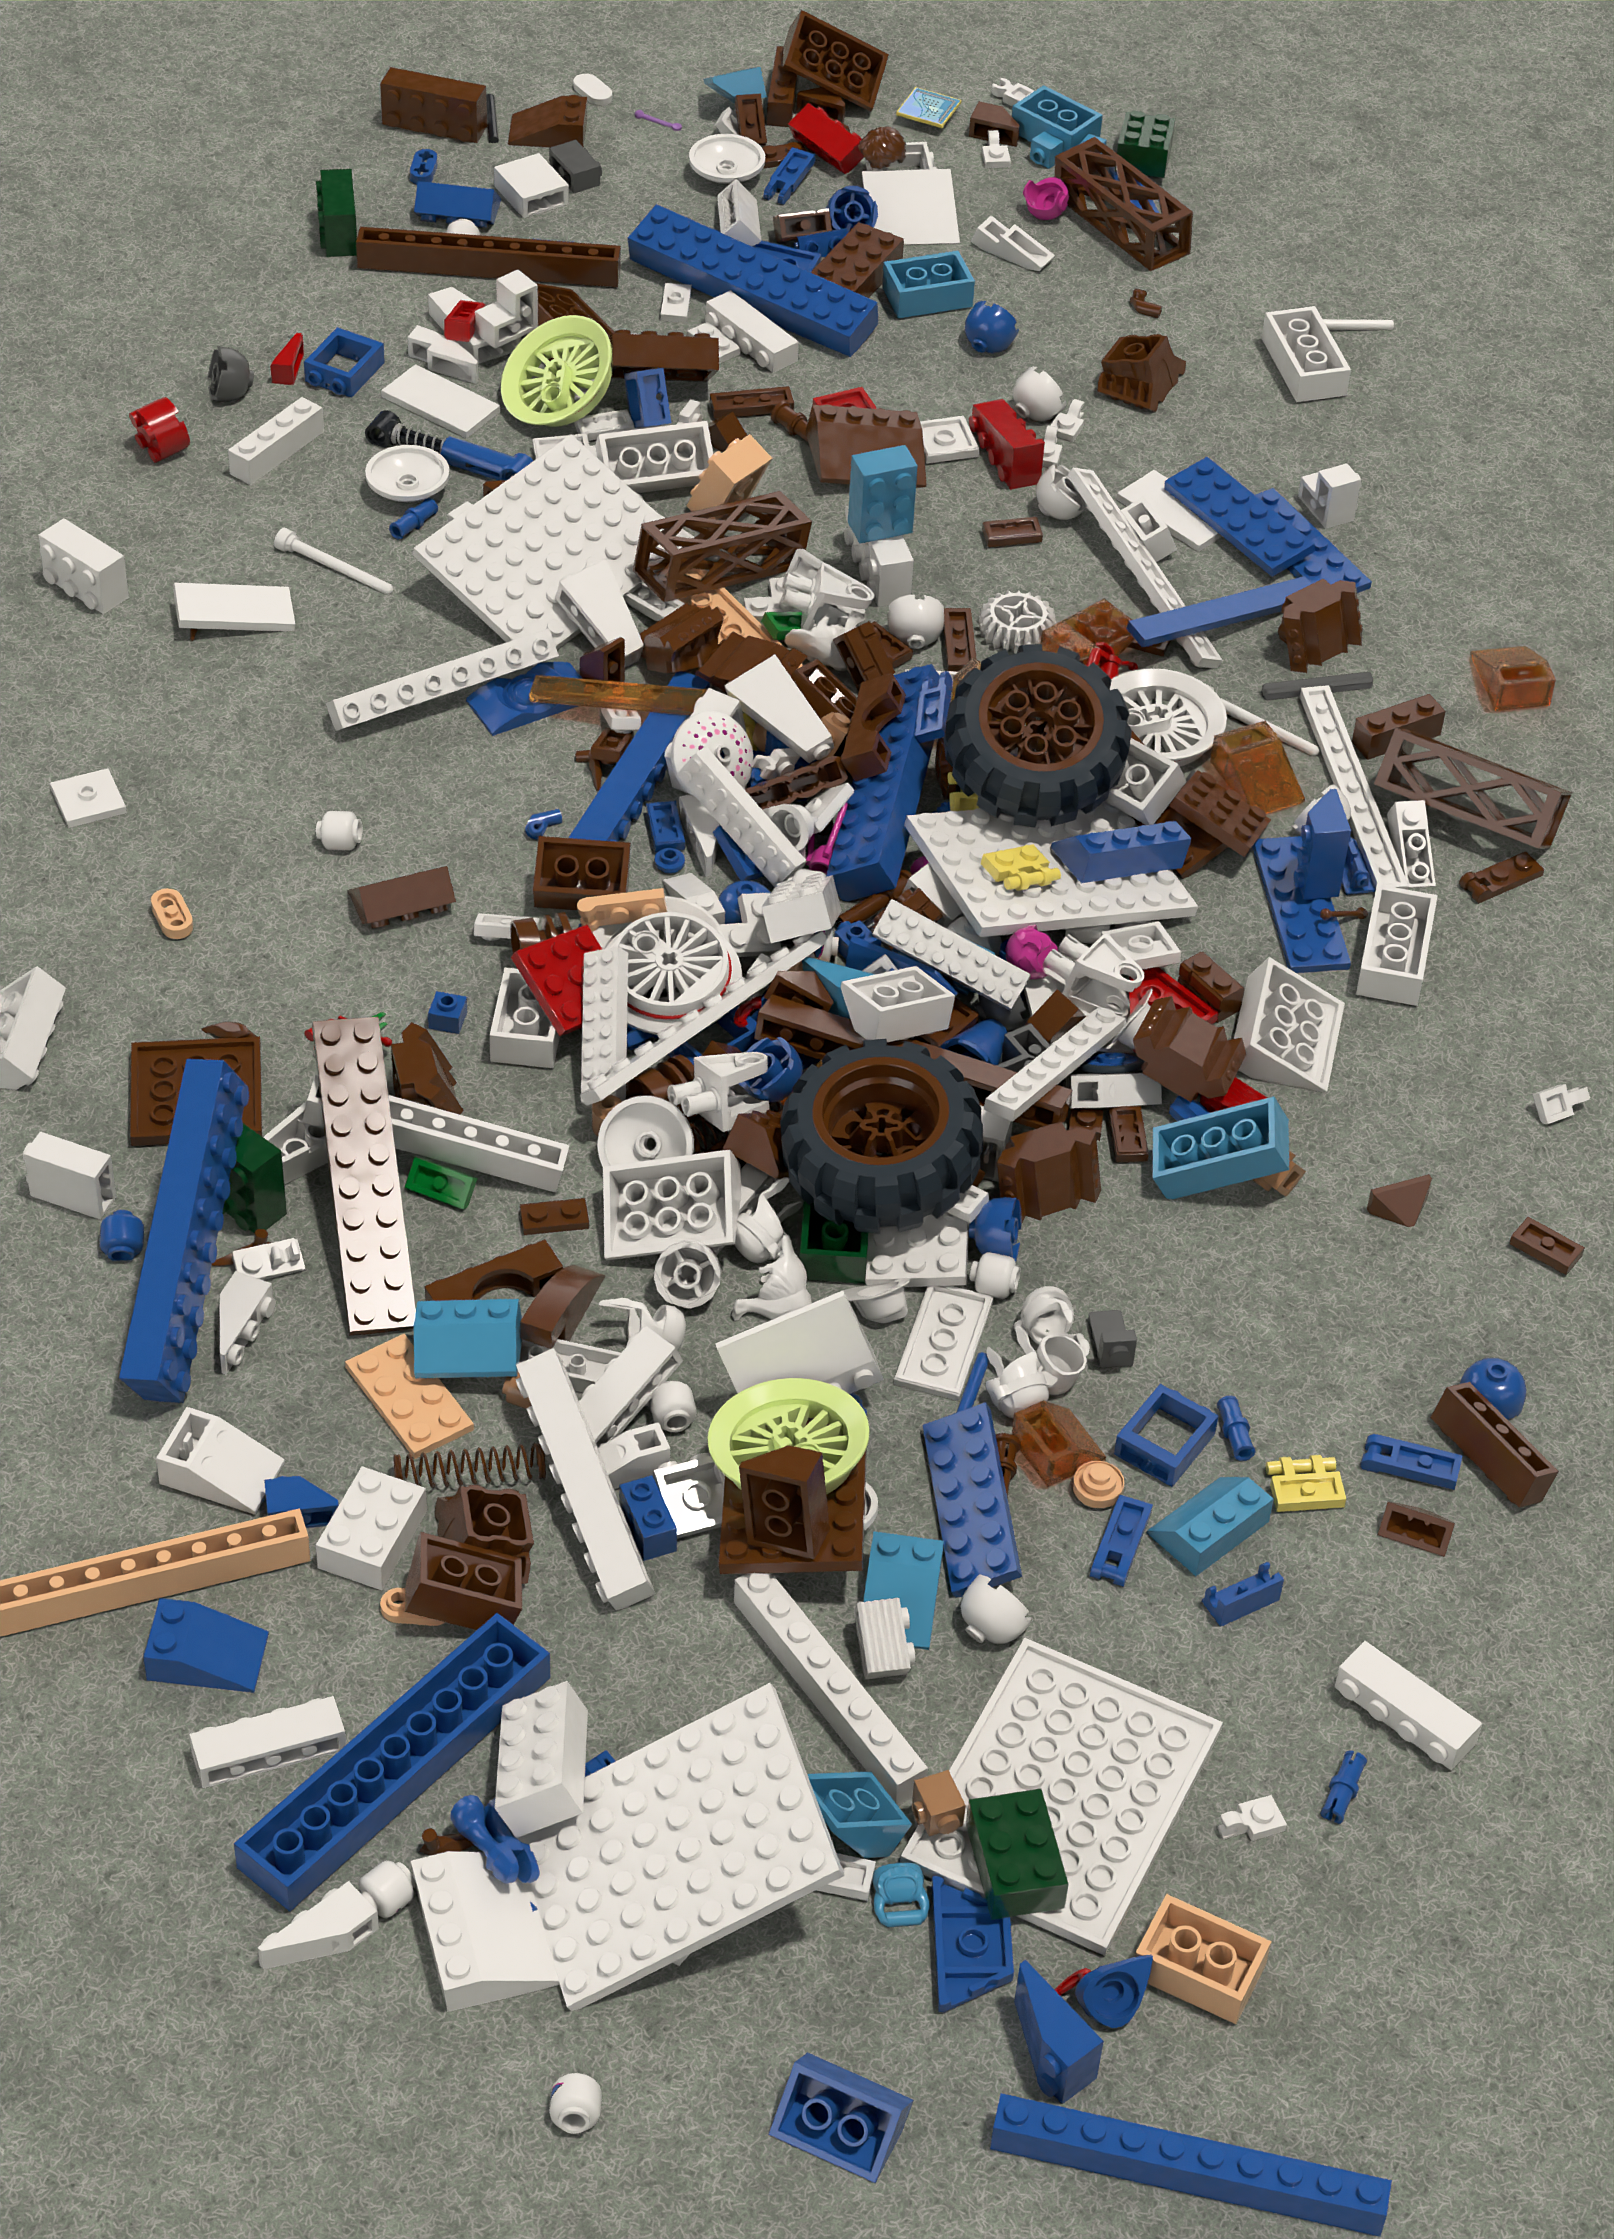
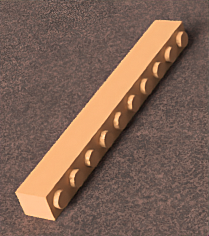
(152, 1571)

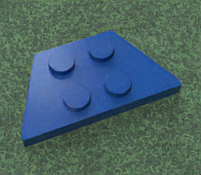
(970, 1948)

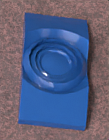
(506, 701)

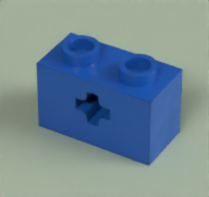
(648, 1518)

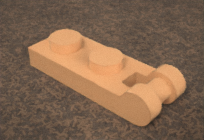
(620, 907)

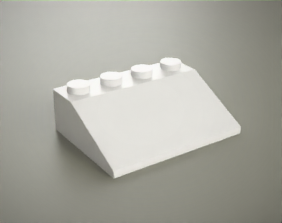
(1288, 1028)
(670, 1202)
(808, 1343)
(481, 1931)

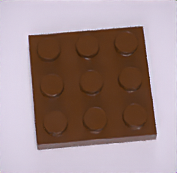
(1220, 812)

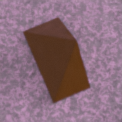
(1400, 1201)
(1416, 1528)

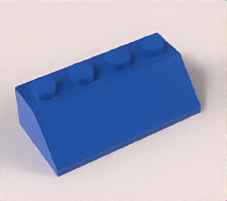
(1124, 851)

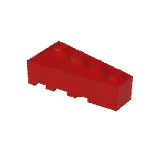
(1008, 443)

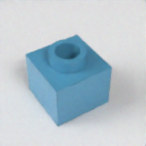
(1045, 148)

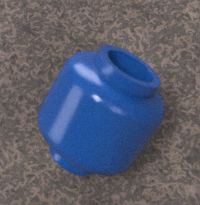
(121, 1235)

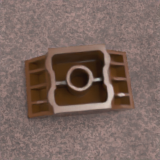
(1140, 370)
(1320, 623)
(682, 639)
(740, 654)
(1187, 1051)
(422, 1071)
(1050, 1169)
(488, 1520)

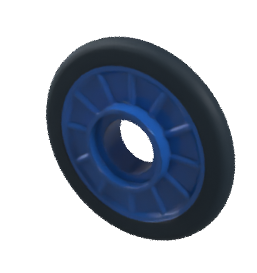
(1112, 1063)

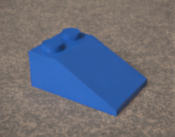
(203, 1648)
(1058, 2039)

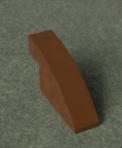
(560, 1306)

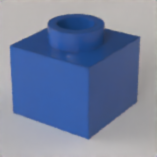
(447, 1012)

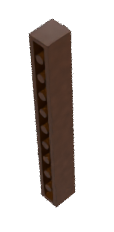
(488, 256)
(820, 1032)

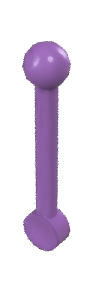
(640, 114)

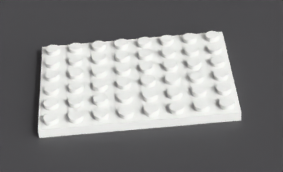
(531, 533)
(958, 840)
(1110, 1773)
(680, 1848)

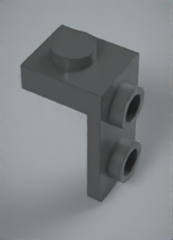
(1112, 1341)

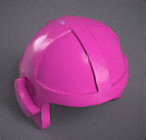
(1046, 198)
(1028, 950)

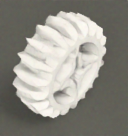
(1015, 620)

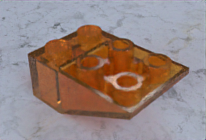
(1087, 627)
(1514, 677)
(1256, 767)

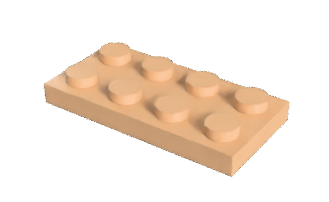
(415, 1408)

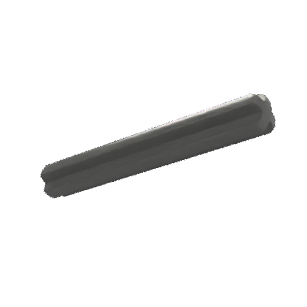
(1337, 683)

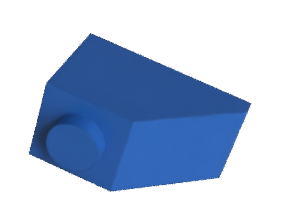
(296, 1492)

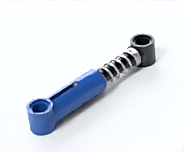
(387, 429)

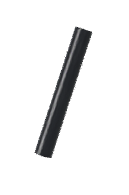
(492, 119)

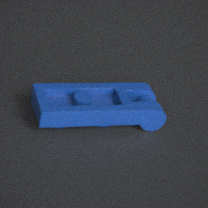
(1411, 1461)
(1121, 1539)

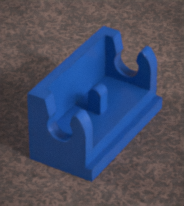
(1244, 1596)

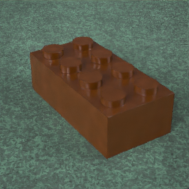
(433, 105)
(860, 258)
(679, 355)

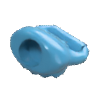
(897, 1885)

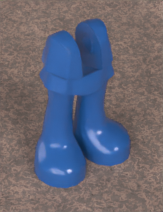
(491, 1835)

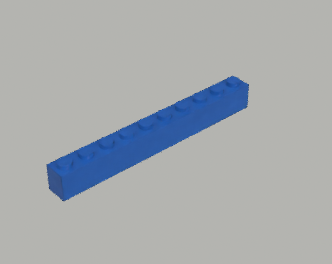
(634, 774)
(1191, 2164)

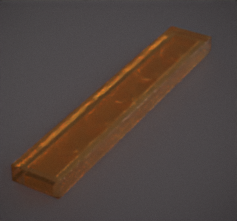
(615, 695)

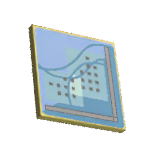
(928, 107)

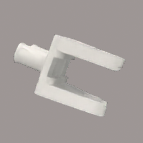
(827, 588)
(1096, 974)
(712, 1083)

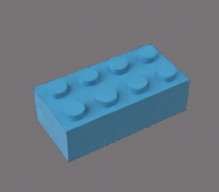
(1221, 1148)

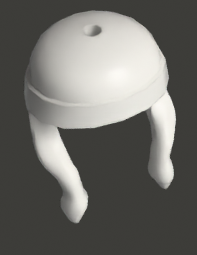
(761, 1233)
(1049, 1310)
(667, 1321)
(1018, 1383)

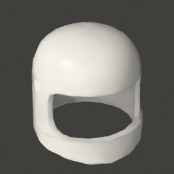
(1060, 1361)

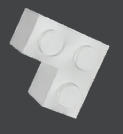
(513, 312)
(1331, 494)

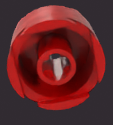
(159, 429)

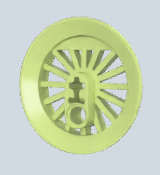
(579, 354)
(764, 1419)

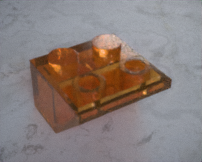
(1054, 1441)

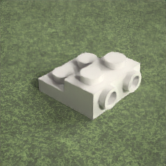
(1147, 944)
(692, 1493)

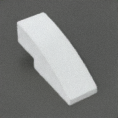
(1011, 245)
(442, 354)

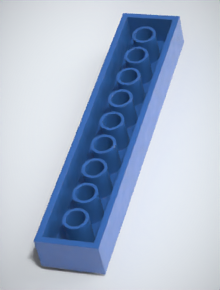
(770, 285)
(873, 831)
(184, 1232)
(391, 1762)

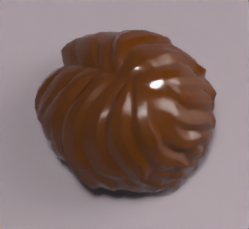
(883, 147)

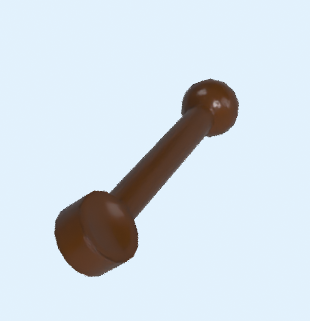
(1360, 913)

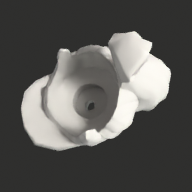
(819, 642)
(782, 1289)

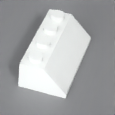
(26, 1022)

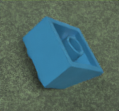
(738, 83)

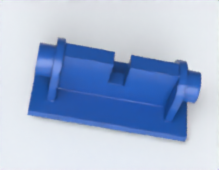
(822, 242)
(1356, 875)

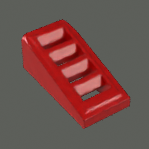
(460, 322)
(288, 361)

